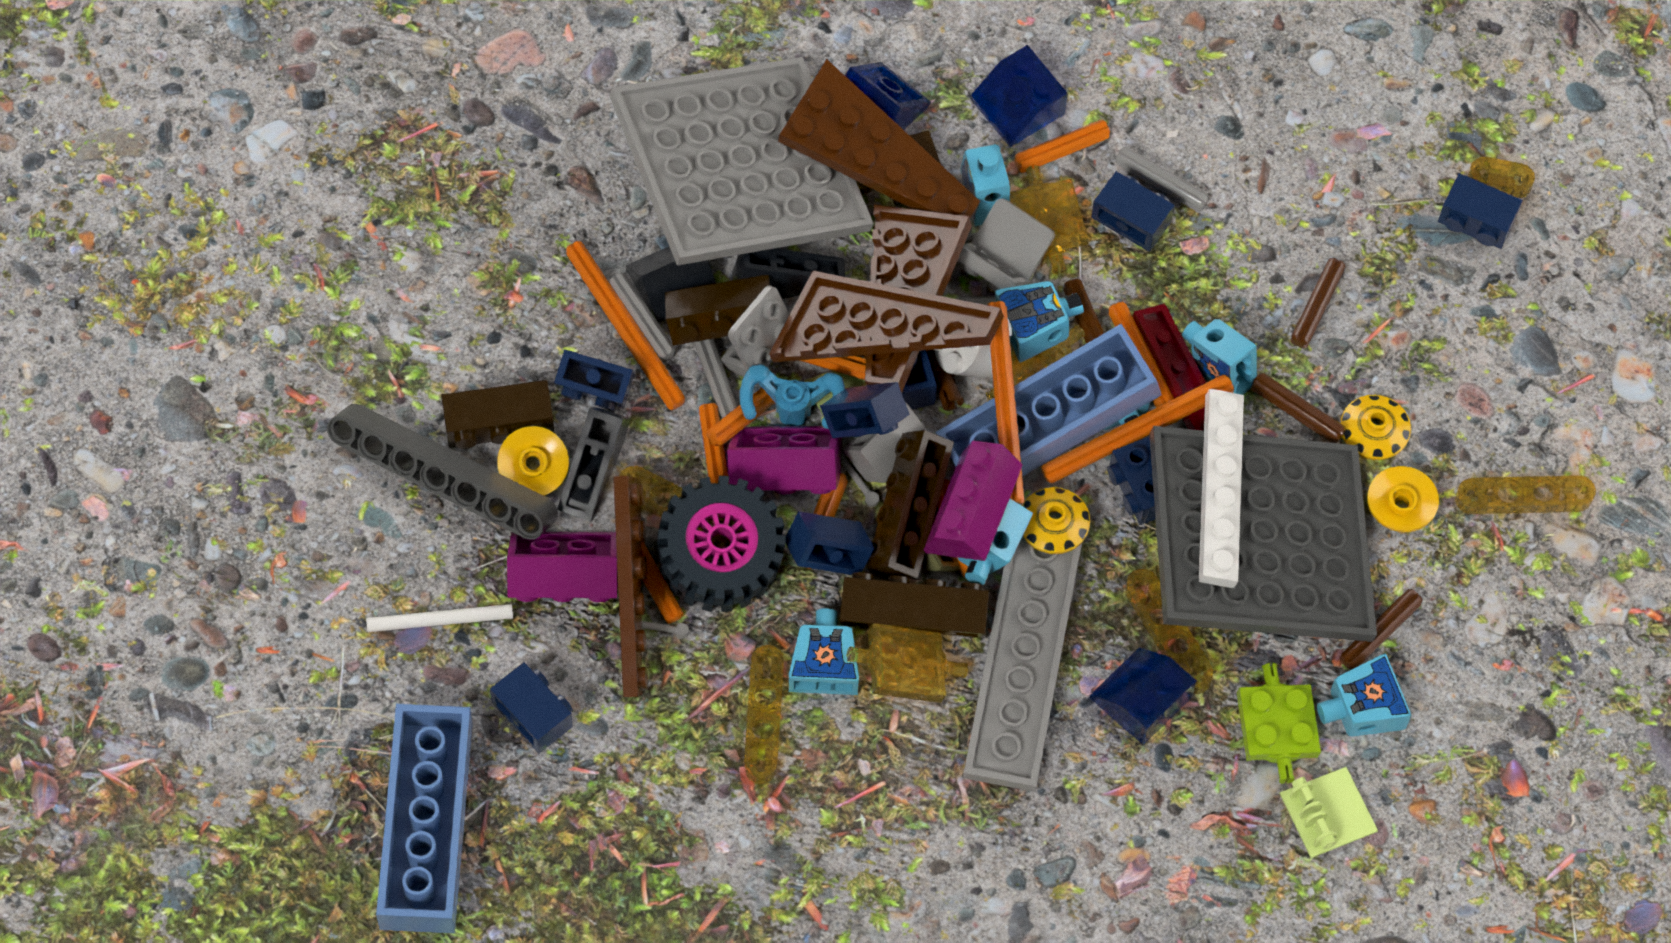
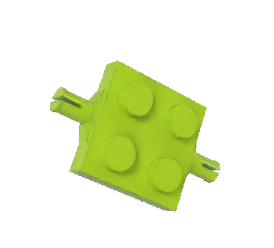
(1278, 723)

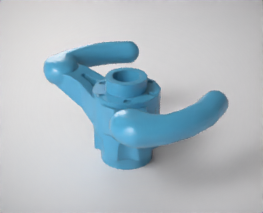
(791, 396)

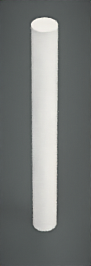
(438, 618)

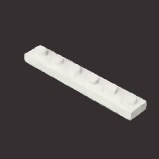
(1221, 488)

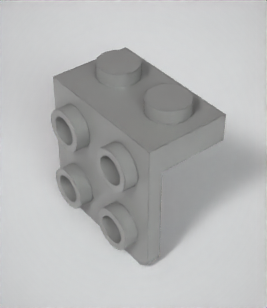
(1006, 247)
(756, 332)

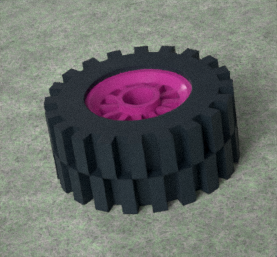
(708, 581)

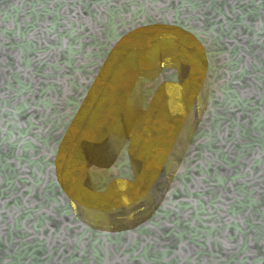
(1502, 175)

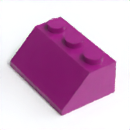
(785, 459)
(974, 502)
(563, 566)

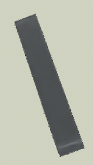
(458, 476)

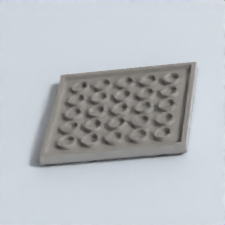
(718, 165)

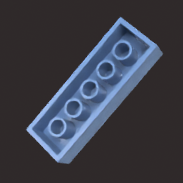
(1066, 401)
(424, 818)

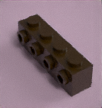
(909, 504)
(915, 606)

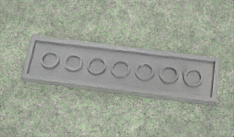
(1021, 668)

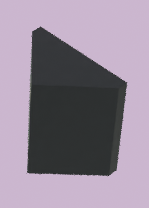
(660, 274)

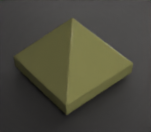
(942, 563)

